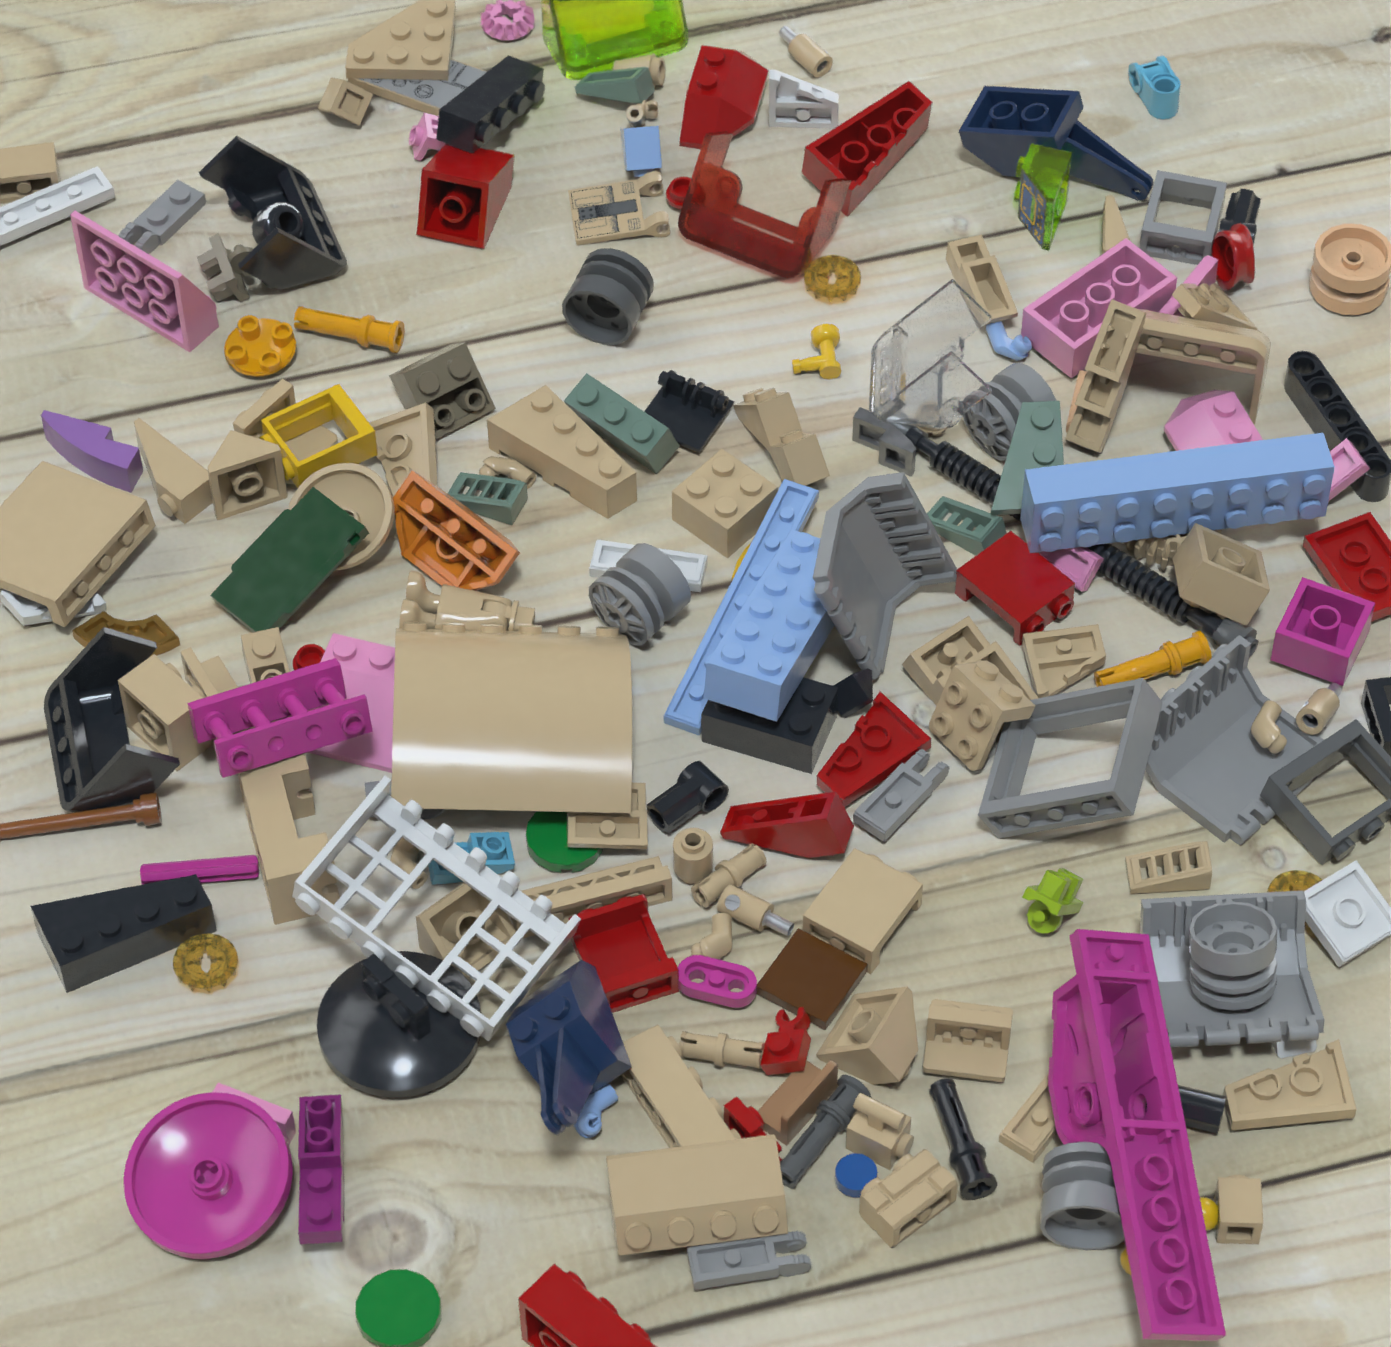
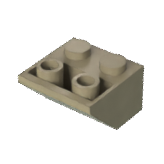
(448, 384)

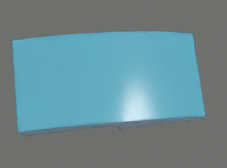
(494, 844)

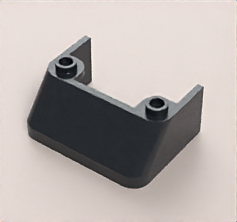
(260, 180)
(89, 729)

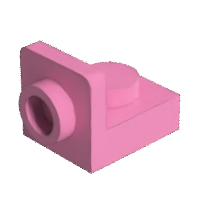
(424, 136)

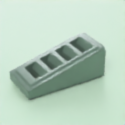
(623, 85)
(495, 508)
(988, 527)

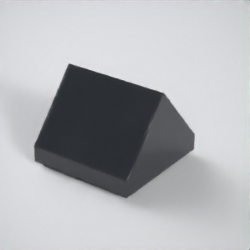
(855, 692)

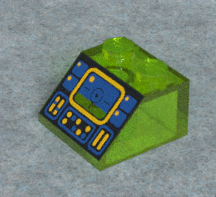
(1042, 191)

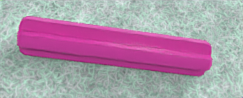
(206, 869)

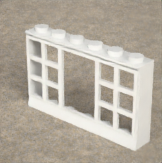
(469, 868)

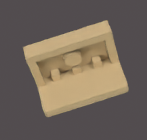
(967, 1040)

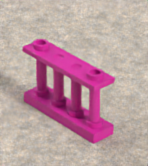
(274, 699)

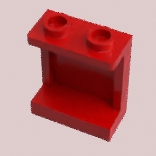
(1016, 585)
(625, 953)

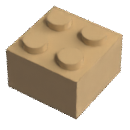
(723, 502)
(1220, 574)
(158, 710)

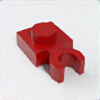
(788, 1048)
(745, 1120)

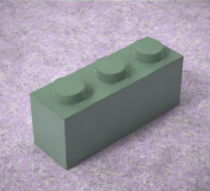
(622, 423)

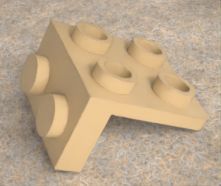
(272, 401)
(973, 710)

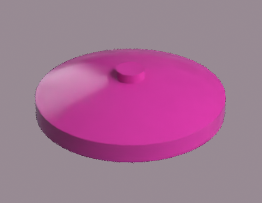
(208, 1175)

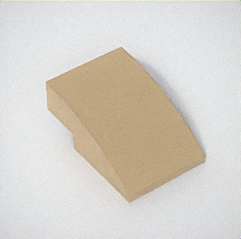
(959, 645)

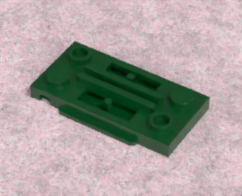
(289, 562)

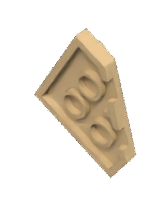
(406, 46)

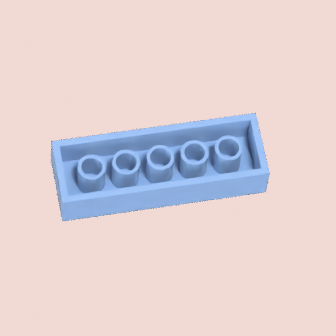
(772, 635)

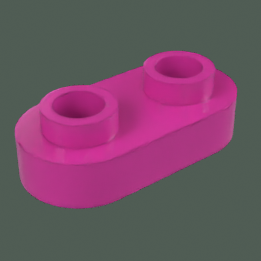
(718, 980)

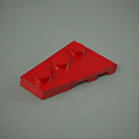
(872, 751)

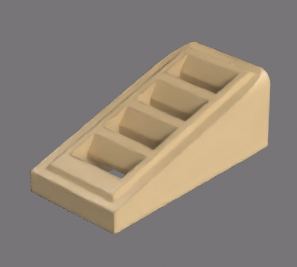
(1112, 225)
(1181, 855)

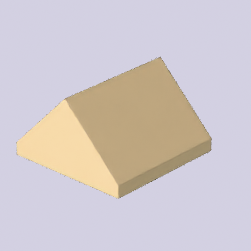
(245, 475)
(451, 917)

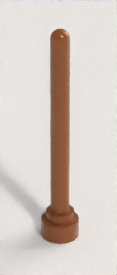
(143, 810)

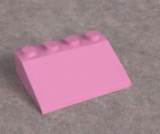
(142, 285)
(366, 671)

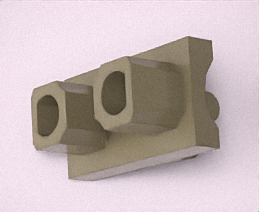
(225, 261)

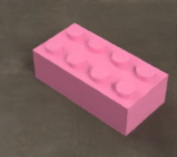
(1070, 315)

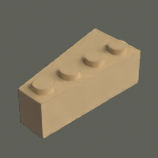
(564, 450)

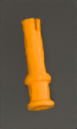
(365, 330)
(1168, 659)

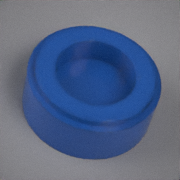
(854, 1173)

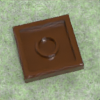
(812, 977)

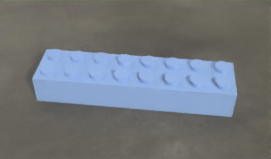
(1175, 490)

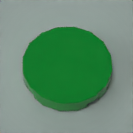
(548, 844)
(398, 1309)

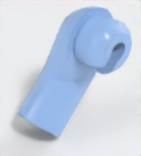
(1014, 349)
(589, 1120)

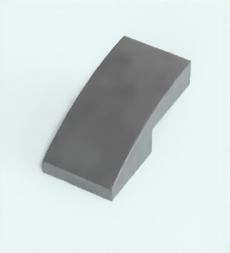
(893, 446)

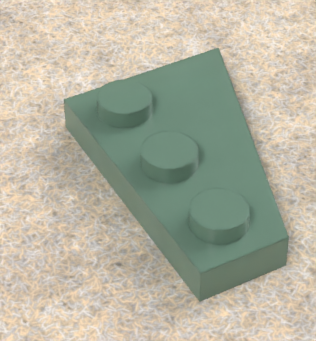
(1034, 445)

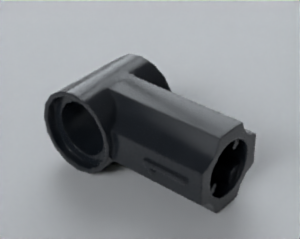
(1242, 209)
(694, 791)

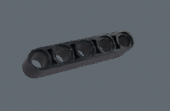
(1331, 413)

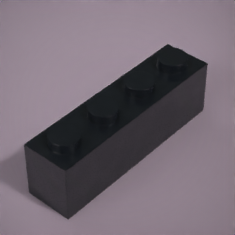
(490, 104)

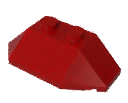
(721, 94)

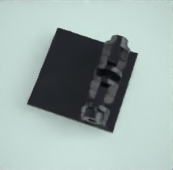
(688, 409)

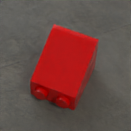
(463, 194)

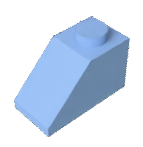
(641, 149)

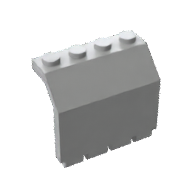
(871, 558)
(1206, 751)
(1289, 1011)

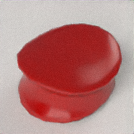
(1234, 255)

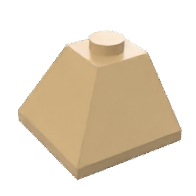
(874, 1036)

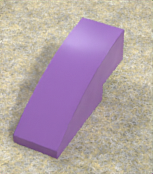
(93, 450)

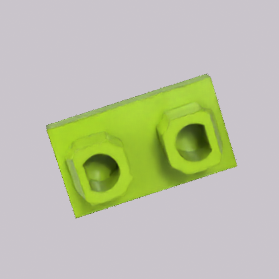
(1053, 899)

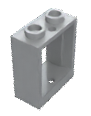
(1194, 244)

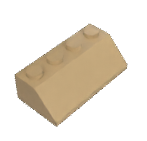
(696, 1195)

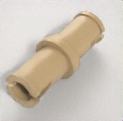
(728, 873)
(721, 1049)

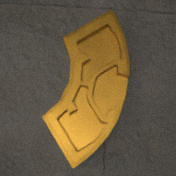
(151, 628)

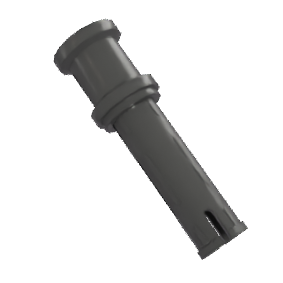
(831, 1117)

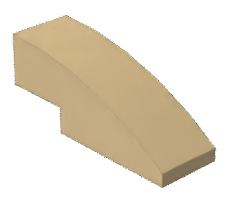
(981, 277)

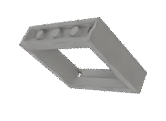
(1016, 814)

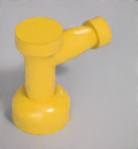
(824, 338)

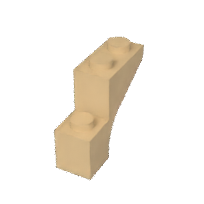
(776, 425)

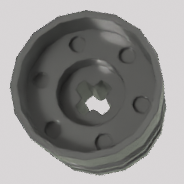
(608, 296)

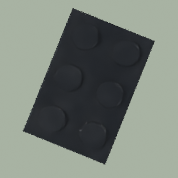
(791, 741)

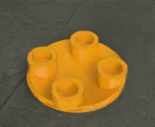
(260, 346)

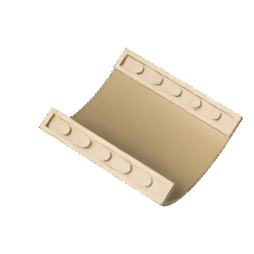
(512, 719)

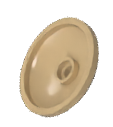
(362, 496)

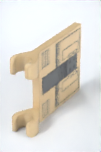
(616, 210)

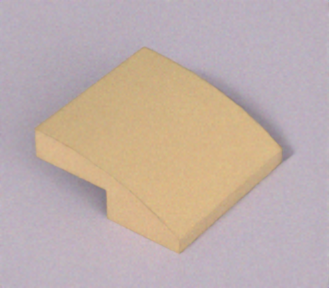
(611, 829)

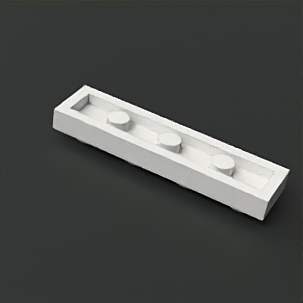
(53, 204)

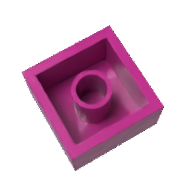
(1322, 631)

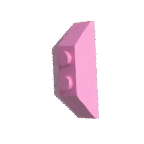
(1210, 421)

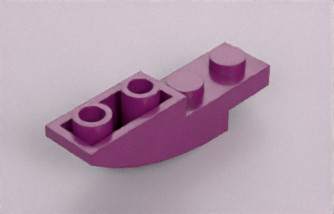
(321, 1169)

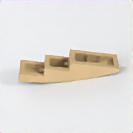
(1106, 375)

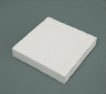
(1347, 913)

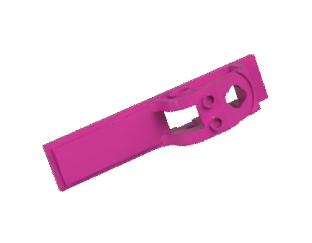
(1103, 1068)

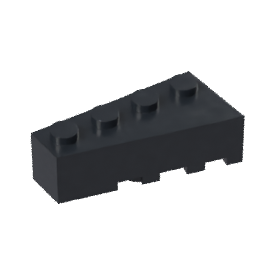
(120, 927)

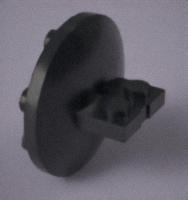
(388, 1034)

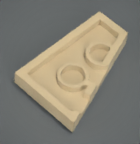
(1210, 305)
(407, 445)
(1300, 1092)

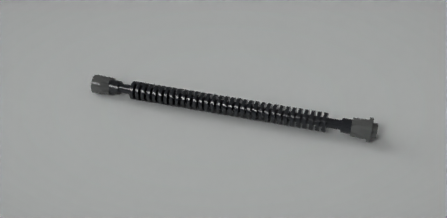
(1116, 563)

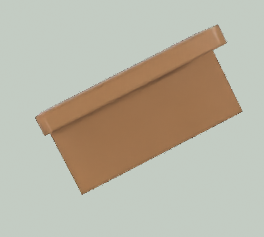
(798, 1100)

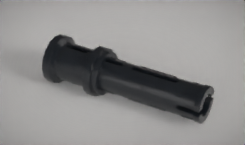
(966, 1154)

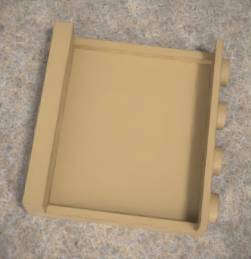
(66, 538)

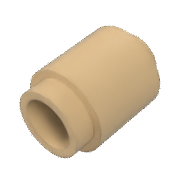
(692, 855)

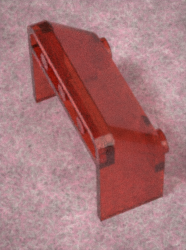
(718, 222)

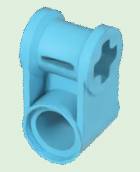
(1156, 87)

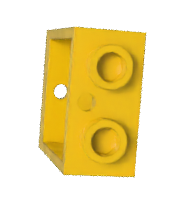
(314, 412)

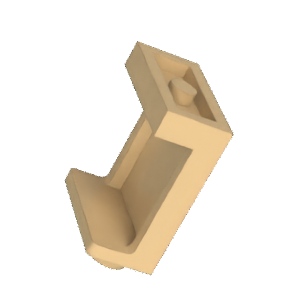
(862, 906)

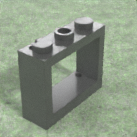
(1368, 755)

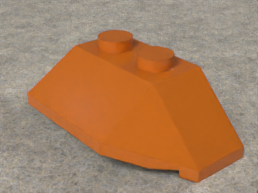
(448, 537)

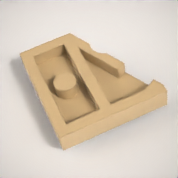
(1062, 657)

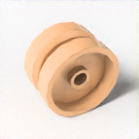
(1351, 269)

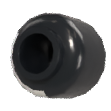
(277, 215)

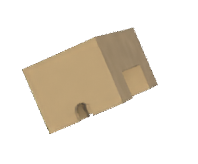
(272, 801)

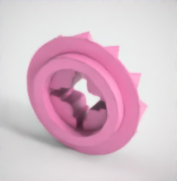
(501, 27)

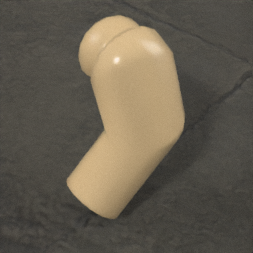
(509, 467)
(1265, 729)
(405, 857)

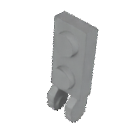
(164, 217)
(899, 796)
(747, 1260)

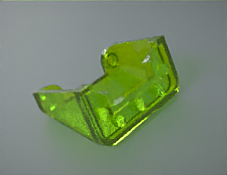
(595, 33)

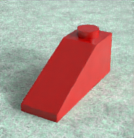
(794, 825)

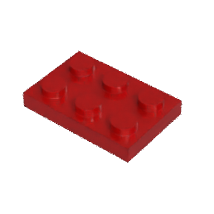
(1355, 559)

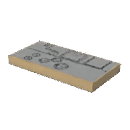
(423, 94)

